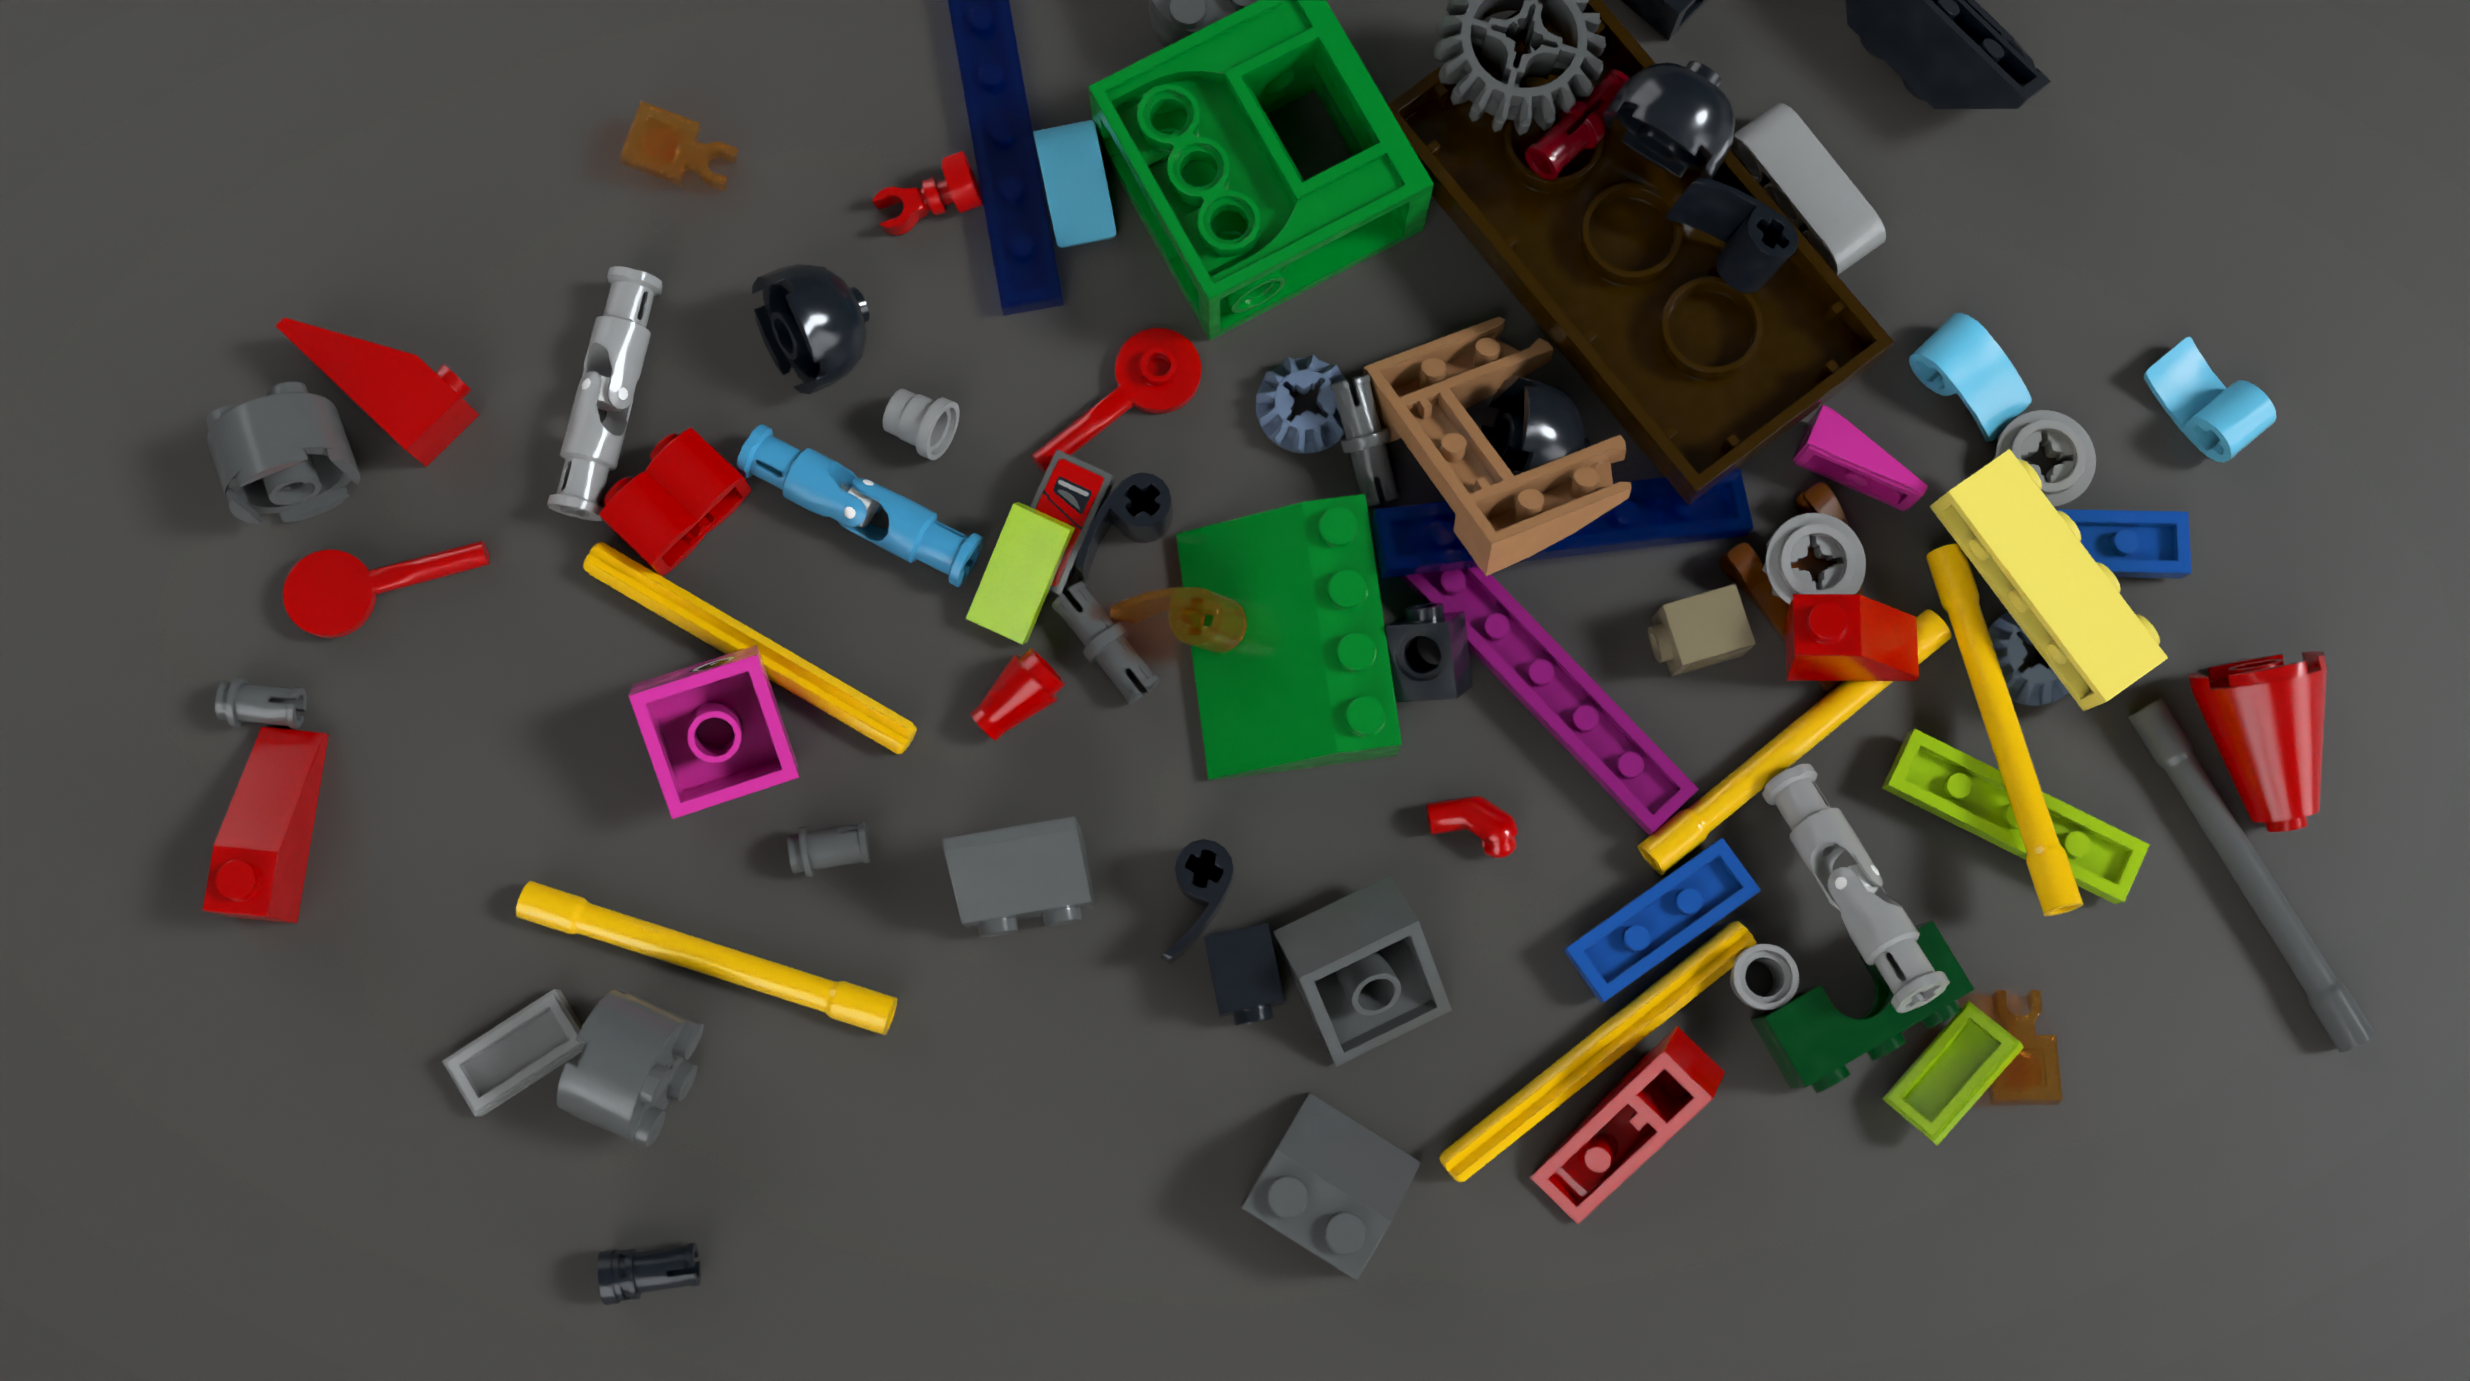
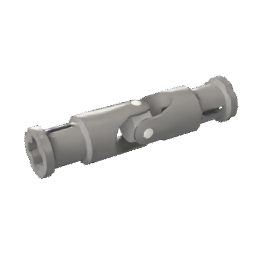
(609, 384)
(1870, 915)

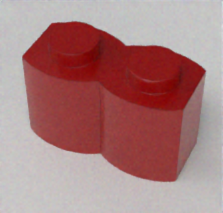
(674, 500)

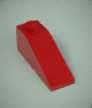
(394, 387)
(268, 829)
(1629, 1125)

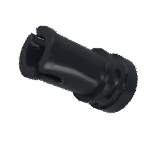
(628, 1273)

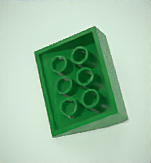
(1314, 659)

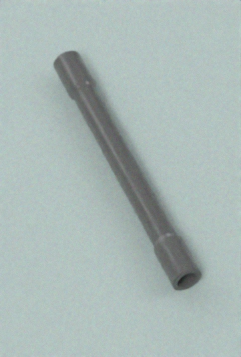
(2324, 992)

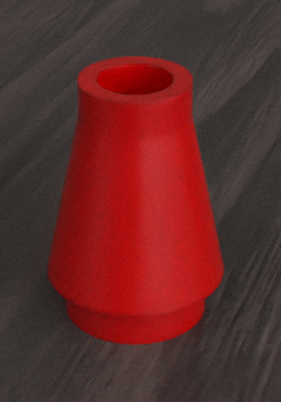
(1019, 693)

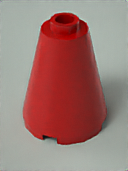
(2269, 733)

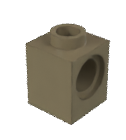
(1701, 631)

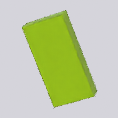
(1020, 573)
(1953, 1072)

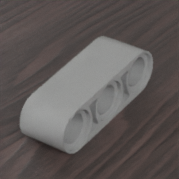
(1809, 186)

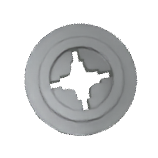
(2061, 440)
(1829, 540)

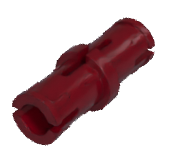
(1574, 130)

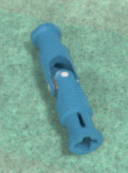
(836, 492)

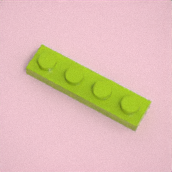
(1977, 801)

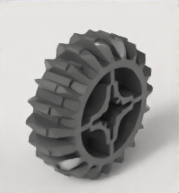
(1544, 54)

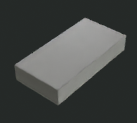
(516, 1053)

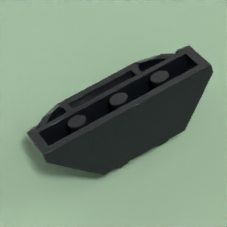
(1948, 52)

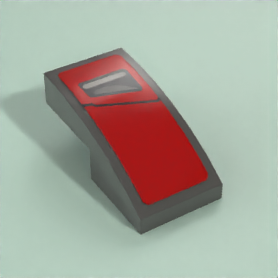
(1073, 495)

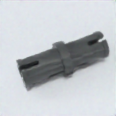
(1365, 439)
(1105, 642)

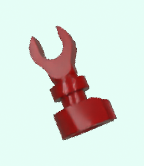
(957, 187)

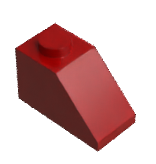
(1849, 640)

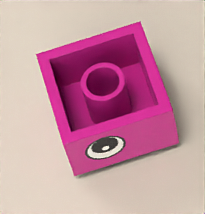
(714, 731)

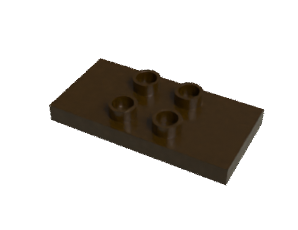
(1637, 297)

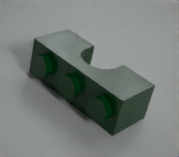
(1817, 1041)

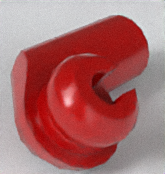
(1479, 817)

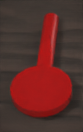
(1153, 373)
(336, 592)

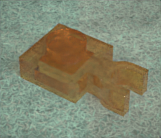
(669, 145)
(2035, 1071)

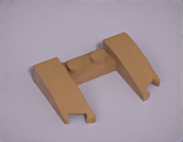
(1498, 514)

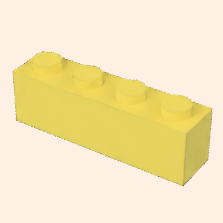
(2049, 580)

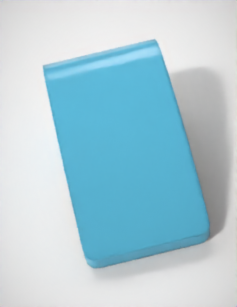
(1075, 183)
(1971, 363)
(2208, 413)

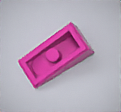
(1849, 457)

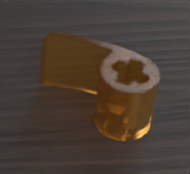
(1187, 613)

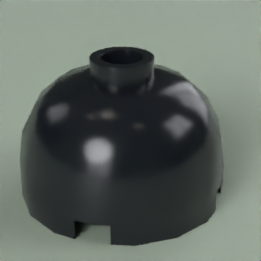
(1675, 117)
(811, 324)
(1534, 424)

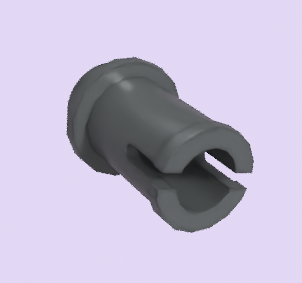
(262, 704)
(828, 848)

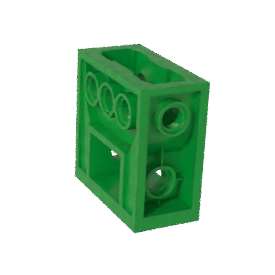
(1219, 184)

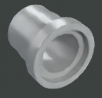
(922, 422)
(1783, 971)

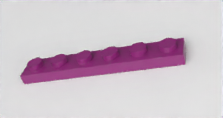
(1560, 695)

